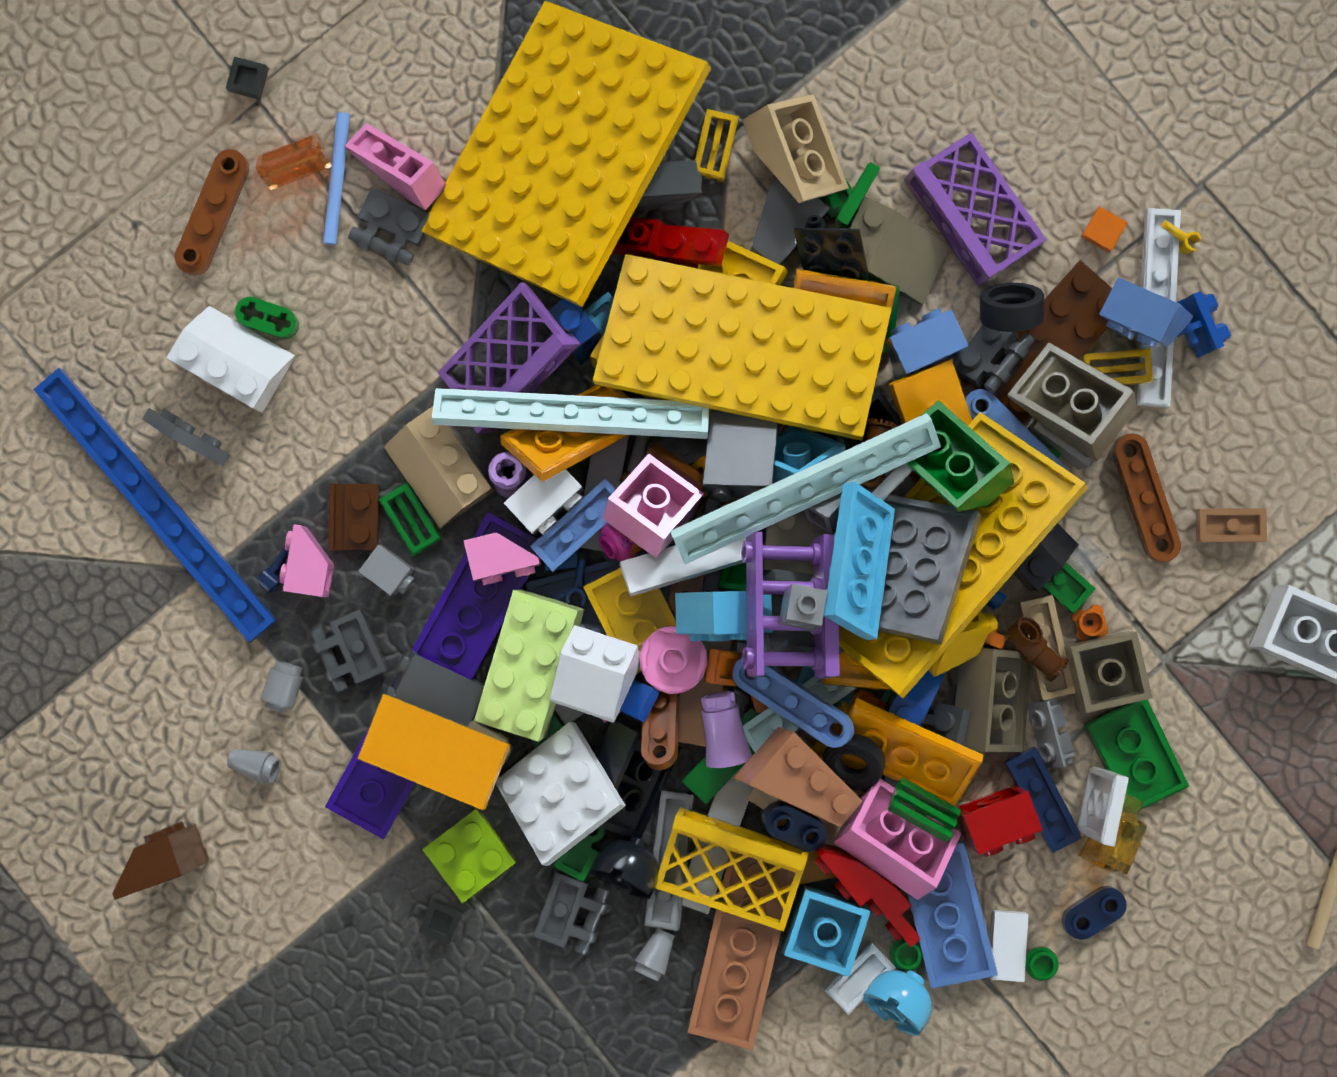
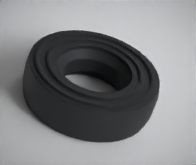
(865, 749)

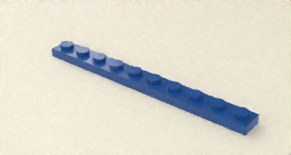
(155, 505)

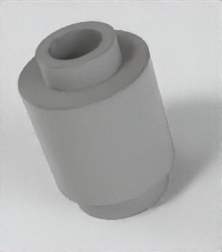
(282, 686)

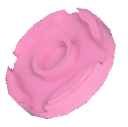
(672, 661)

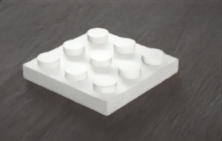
(559, 793)

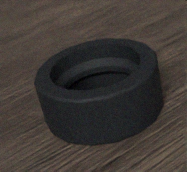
(1012, 307)

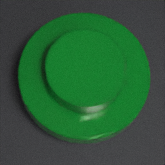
(904, 956)
(1041, 963)

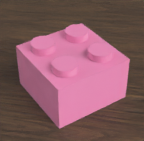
(652, 505)

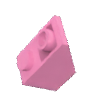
(496, 555)
(308, 565)

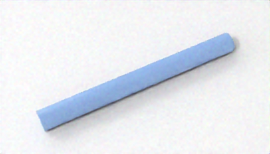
(336, 179)

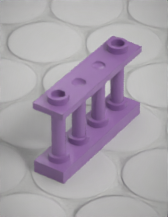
(825, 656)

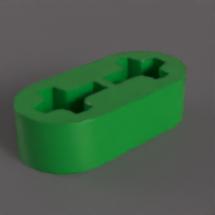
(269, 310)

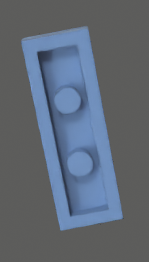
(574, 527)

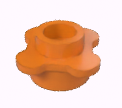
(1098, 626)

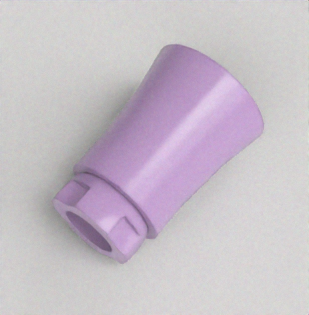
(499, 482)
(723, 731)

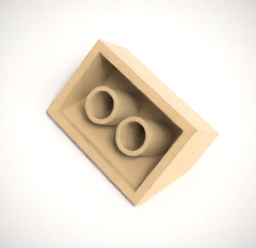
(438, 468)

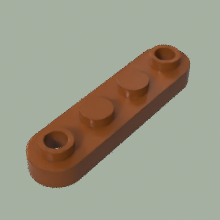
(212, 212)
(1146, 498)
(661, 731)

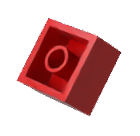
(998, 820)

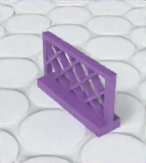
(949, 217)
(539, 363)

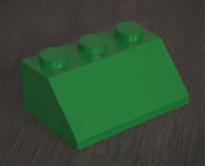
(965, 466)

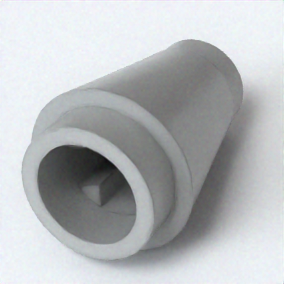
(256, 765)
(655, 955)

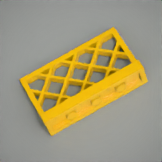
(737, 840)

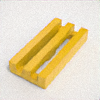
(722, 117)
(1130, 380)

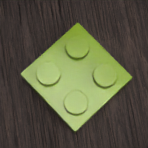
(469, 855)

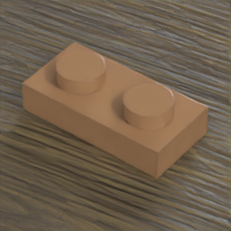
(1231, 525)

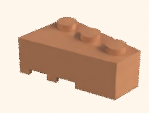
(799, 777)

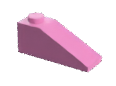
(397, 165)

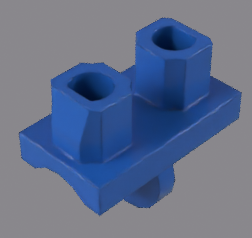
(1202, 331)

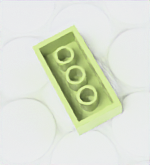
(526, 665)

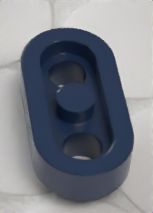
(796, 828)
(1093, 909)

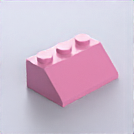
(894, 845)

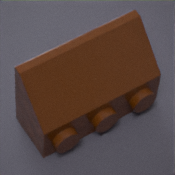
(161, 858)

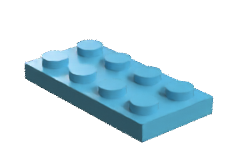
(859, 561)

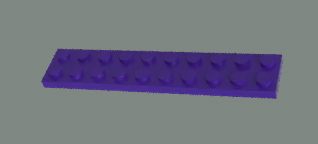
(454, 638)

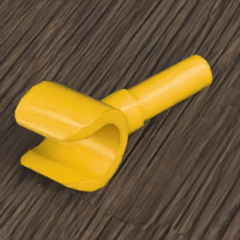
(1183, 237)

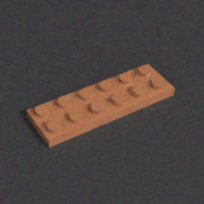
(738, 962)

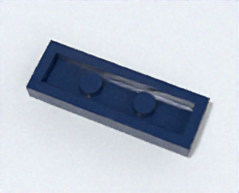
(1056, 821)

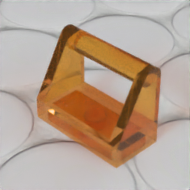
(293, 161)

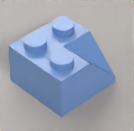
(1144, 314)
(928, 342)

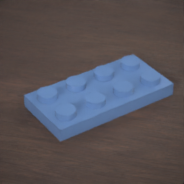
(954, 926)

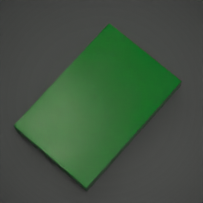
(1136, 747)

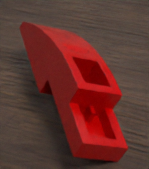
(672, 243)
(868, 887)

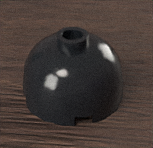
(627, 866)

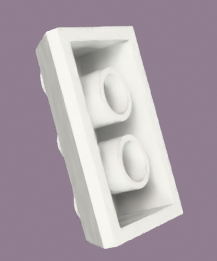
(231, 358)

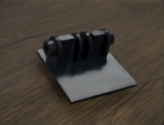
(831, 250)

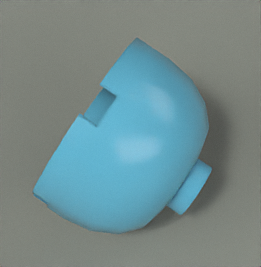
(901, 999)

